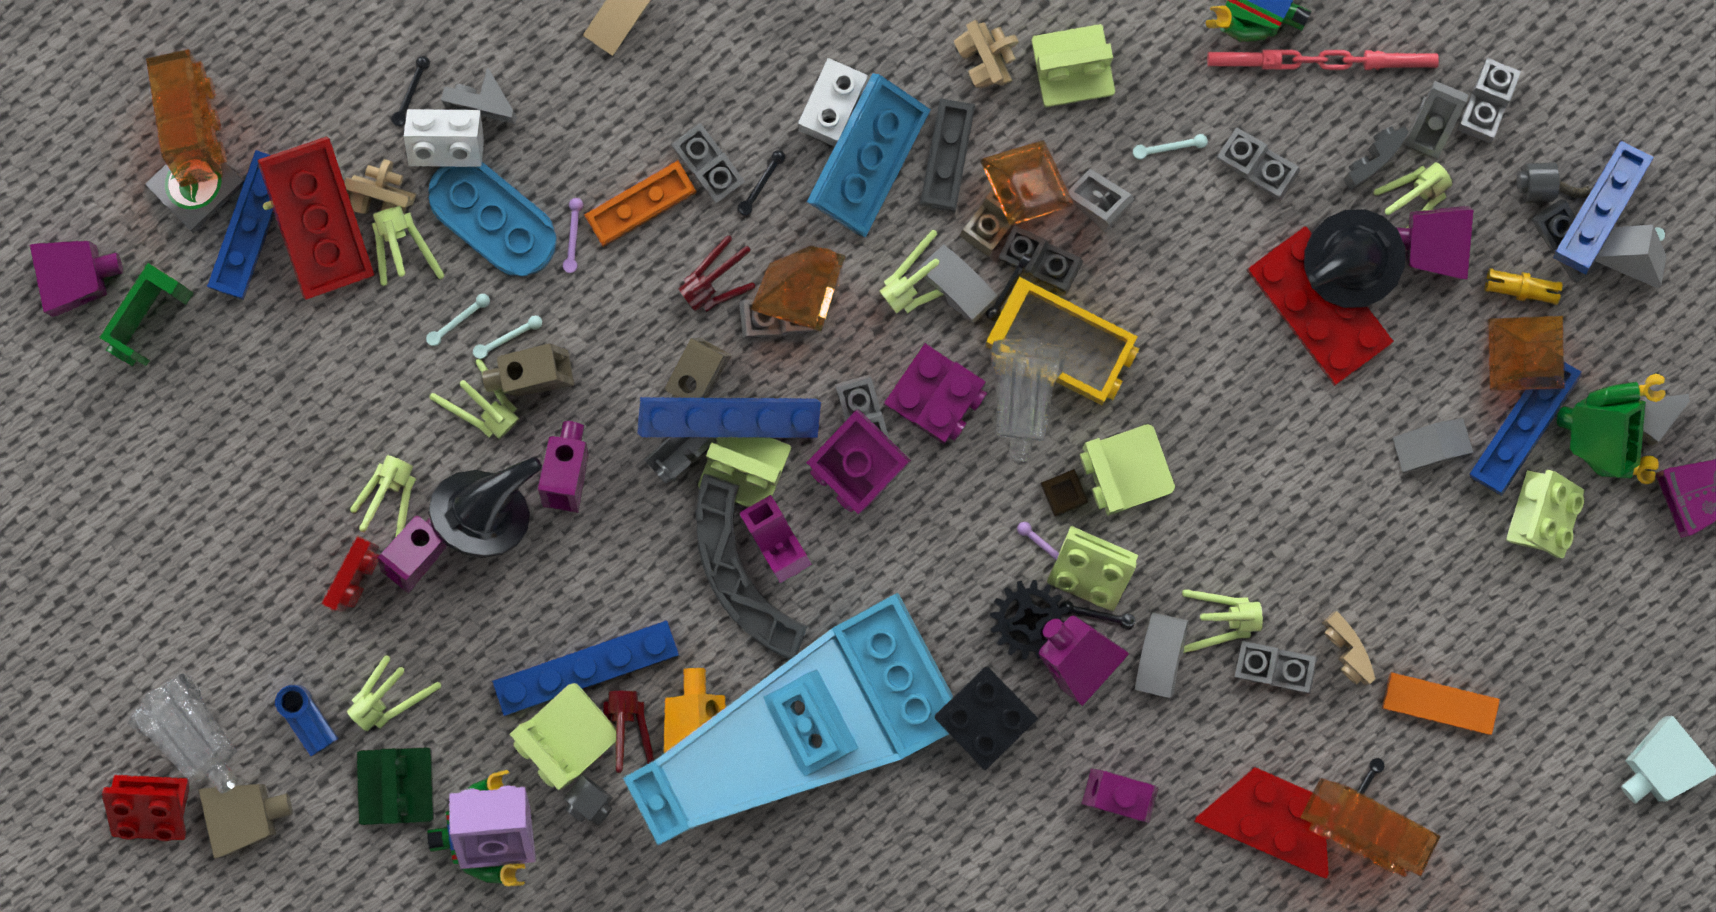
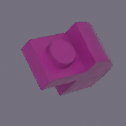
(775, 539)

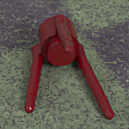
(698, 288)
(623, 707)

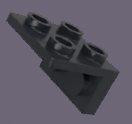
(985, 717)

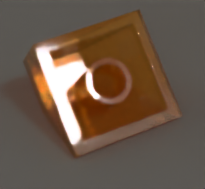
(1026, 182)
(801, 287)
(1526, 353)

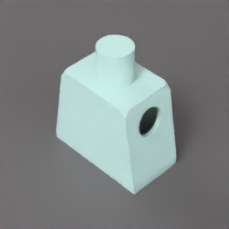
(1666, 763)

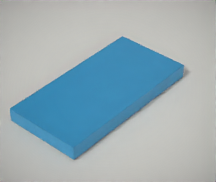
(868, 155)

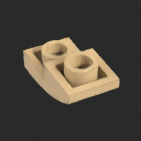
(614, 23)
(1355, 660)

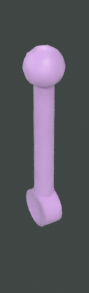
(570, 264)
(1024, 529)

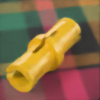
(1523, 286)

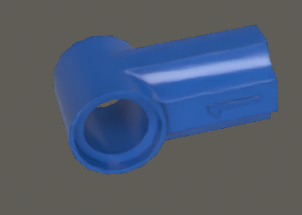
(307, 722)

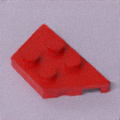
(1267, 816)

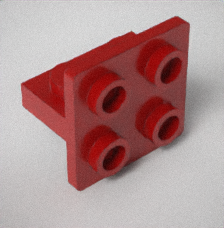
(146, 807)

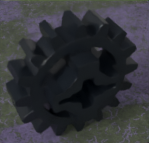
(1024, 603)

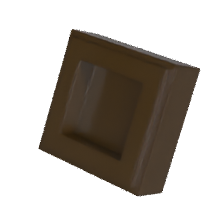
(1064, 493)

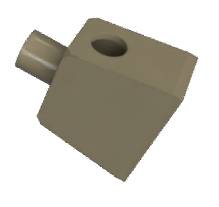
(703, 363)
(543, 370)
(241, 816)

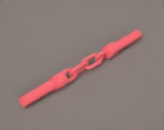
(1371, 60)

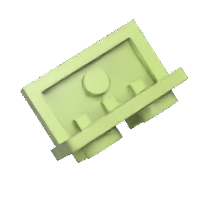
(1073, 65)
(748, 462)
(1546, 513)
(1092, 569)

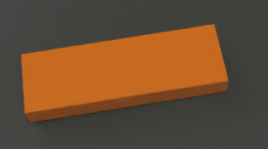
(640, 203)
(1440, 703)

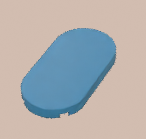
(493, 218)

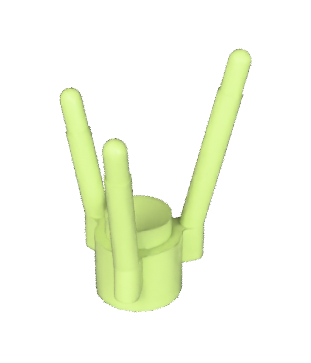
(1428, 184)
(390, 226)
(900, 292)
(497, 417)
(389, 475)
(1244, 617)
(369, 708)

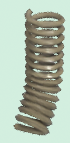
(1574, 189)

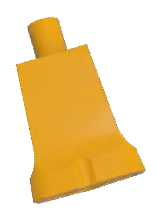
(691, 710)

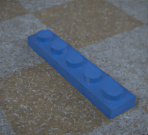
(729, 417)
(586, 667)

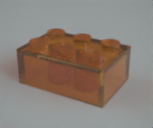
(186, 117)
(1369, 829)

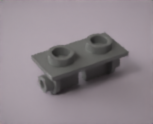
(676, 455)

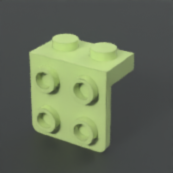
(1127, 469)
(565, 737)

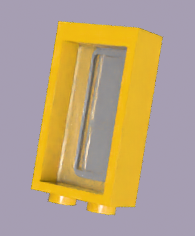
(1093, 345)

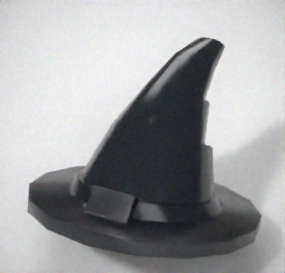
(1354, 258)
(483, 510)

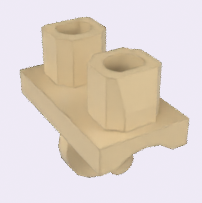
(980, 40)
(362, 189)

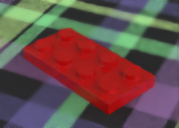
(315, 217)
(1333, 335)
(345, 587)

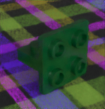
(395, 786)

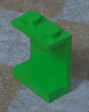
(134, 309)

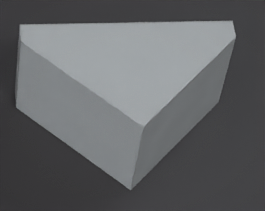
(1100, 199)
(1635, 253)
(1661, 415)
(1432, 444)

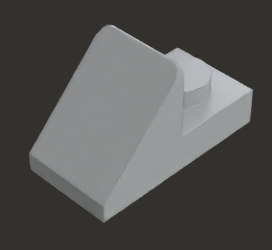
(490, 102)
(1436, 119)

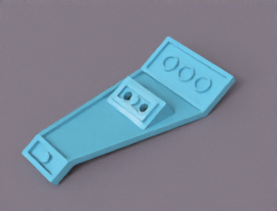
(863, 690)

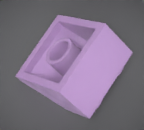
(491, 827)

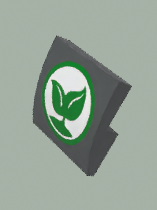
(198, 201)

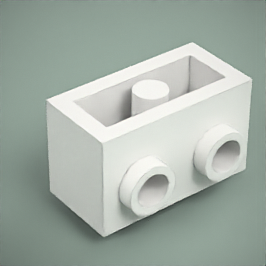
(831, 102)
(444, 138)

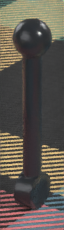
(399, 118)
(745, 207)
(994, 312)
(1126, 621)
(1376, 766)

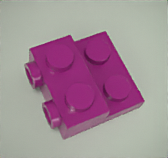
(936, 394)
(857, 463)

